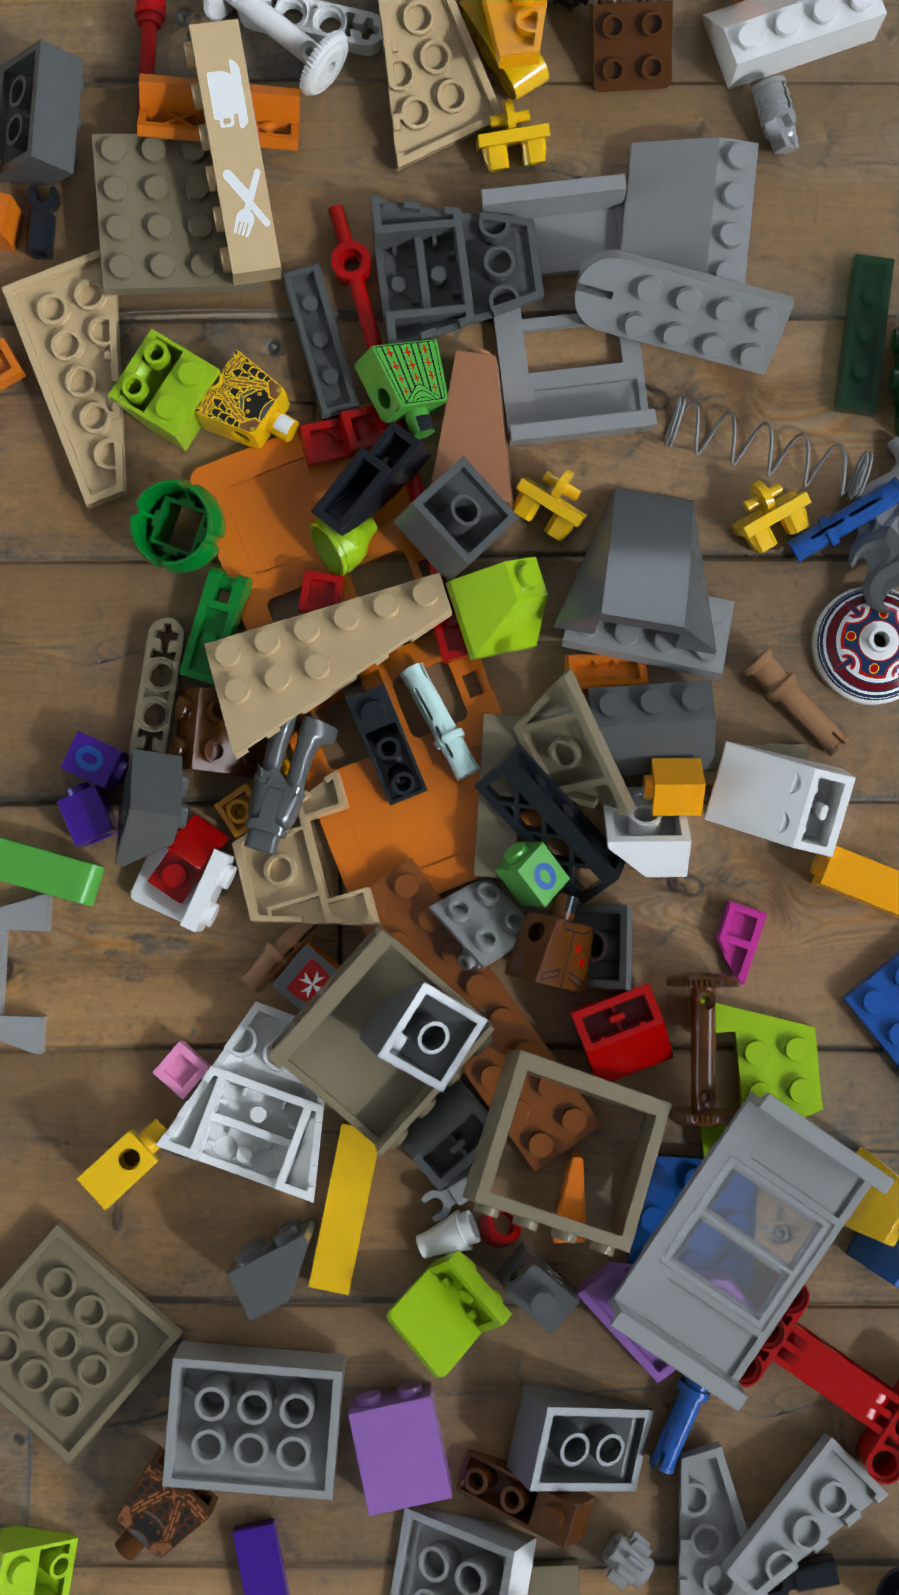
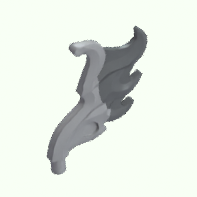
(879, 544)

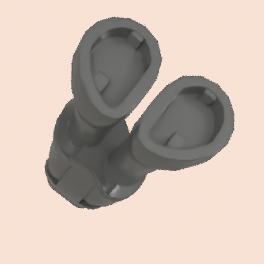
(278, 800)

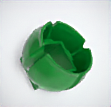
(157, 518)

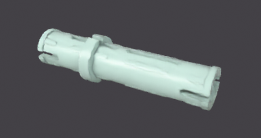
(447, 735)

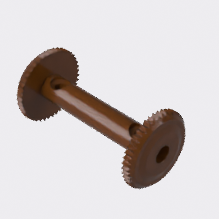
(703, 1049)

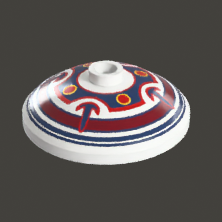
(846, 648)

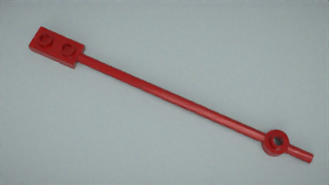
(348, 251)

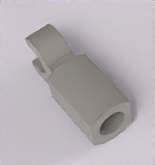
(448, 1195)

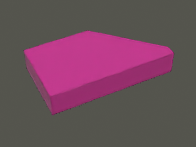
(739, 936)

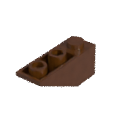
(550, 1514)

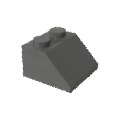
(455, 519)
(150, 805)

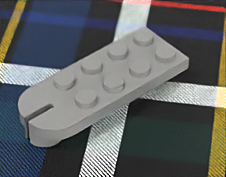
(681, 309)

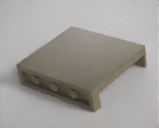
(331, 1060)

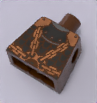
(159, 1514)

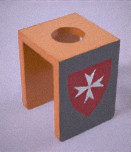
(305, 975)

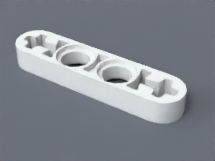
(316, 11)

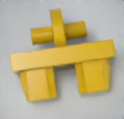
(495, 144)
(534, 495)
(787, 509)

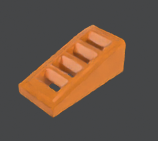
(572, 1193)

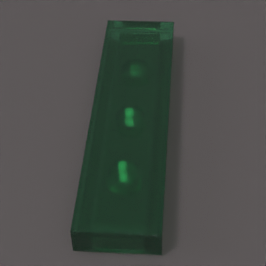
(863, 335)

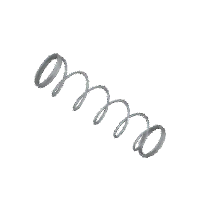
(854, 487)

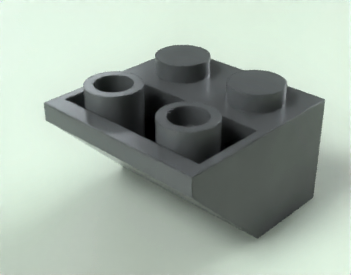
(448, 1135)
(269, 1269)

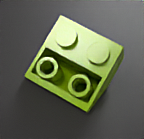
(165, 388)
(36, 1561)

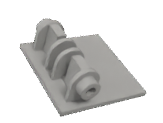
(481, 922)

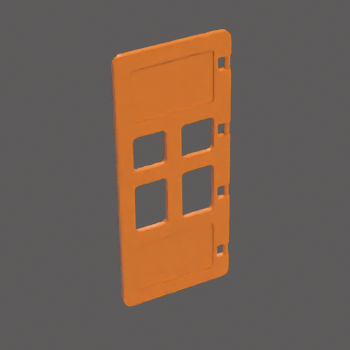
(268, 538)

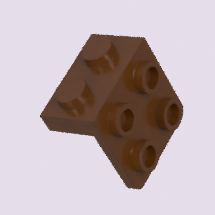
(631, 44)
(204, 737)

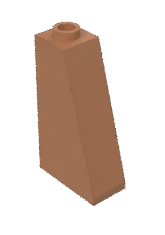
(476, 422)

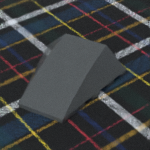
(450, 267)
(644, 572)

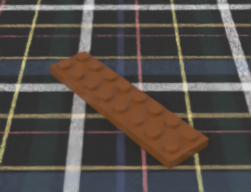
(547, 1115)

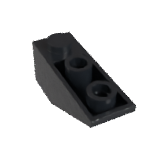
(384, 737)

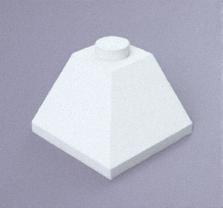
(647, 842)

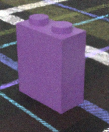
(400, 1448)

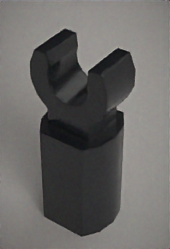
(42, 224)
(812, 1574)

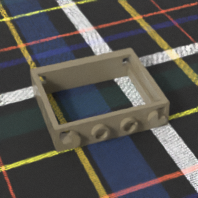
(496, 1129)

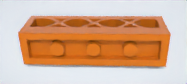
(171, 101)

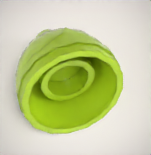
(339, 552)

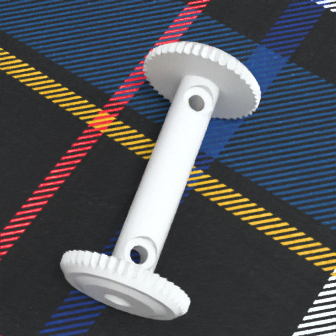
(321, 65)

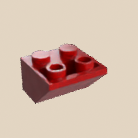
(622, 1032)

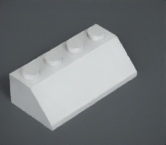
(777, 35)

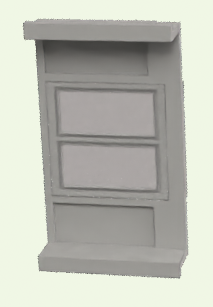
(740, 1244)

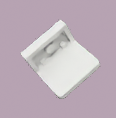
(201, 905)

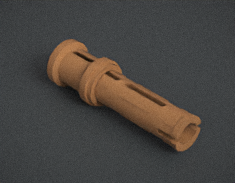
(783, 688)

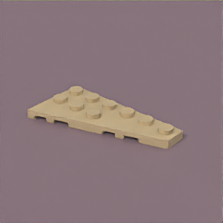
(432, 78)
(77, 361)
(303, 660)

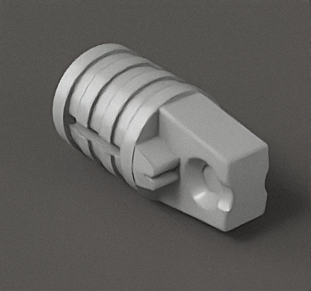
(776, 113)

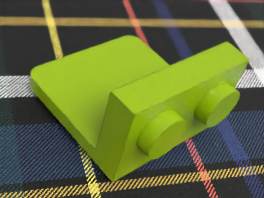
(446, 1312)

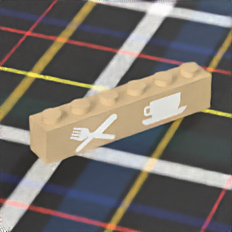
(235, 152)

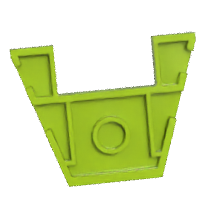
(769, 1058)

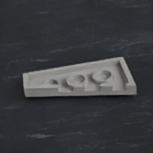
(809, 1508)

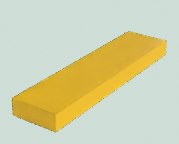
(344, 1212)

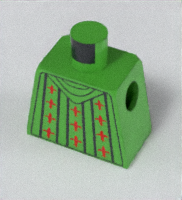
(405, 383)

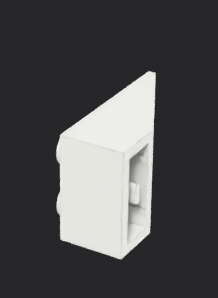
(780, 798)

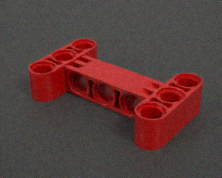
(839, 1381)

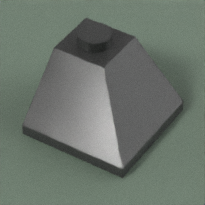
(423, 1033)

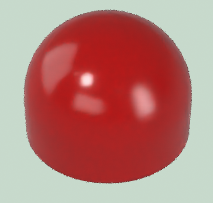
(492, 1236)

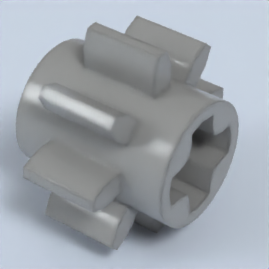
(628, 1560)

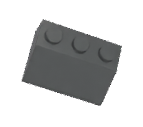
(39, 115)
(656, 723)

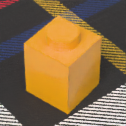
(675, 786)

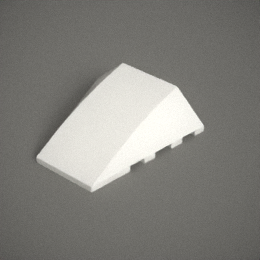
(252, 1113)

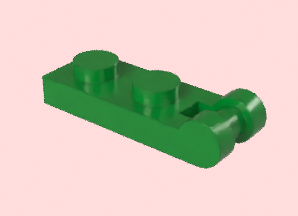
(214, 620)

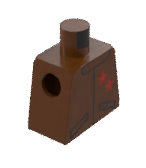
(553, 947)

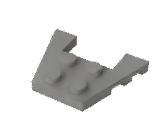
(27, 915)

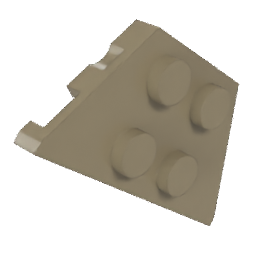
(571, 748)

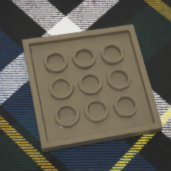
(158, 218)
(74, 1341)

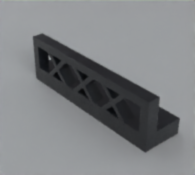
(560, 813)

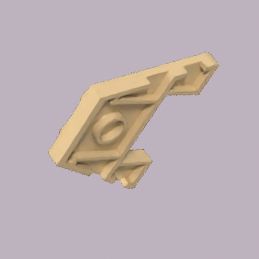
(292, 882)

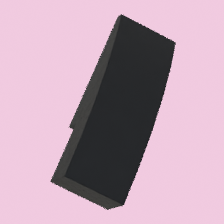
(371, 479)

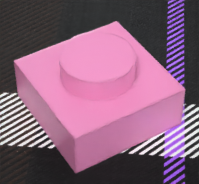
(182, 1069)

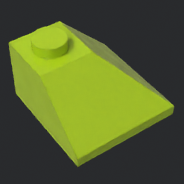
(500, 607)

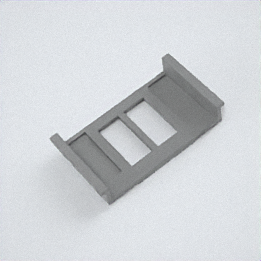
(560, 405)

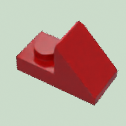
(187, 859)

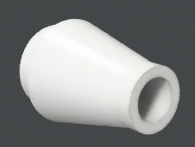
(450, 1234)

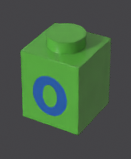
(531, 873)

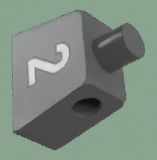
(538, 1289)

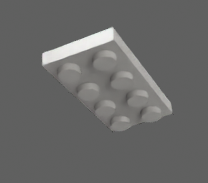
(658, 647)

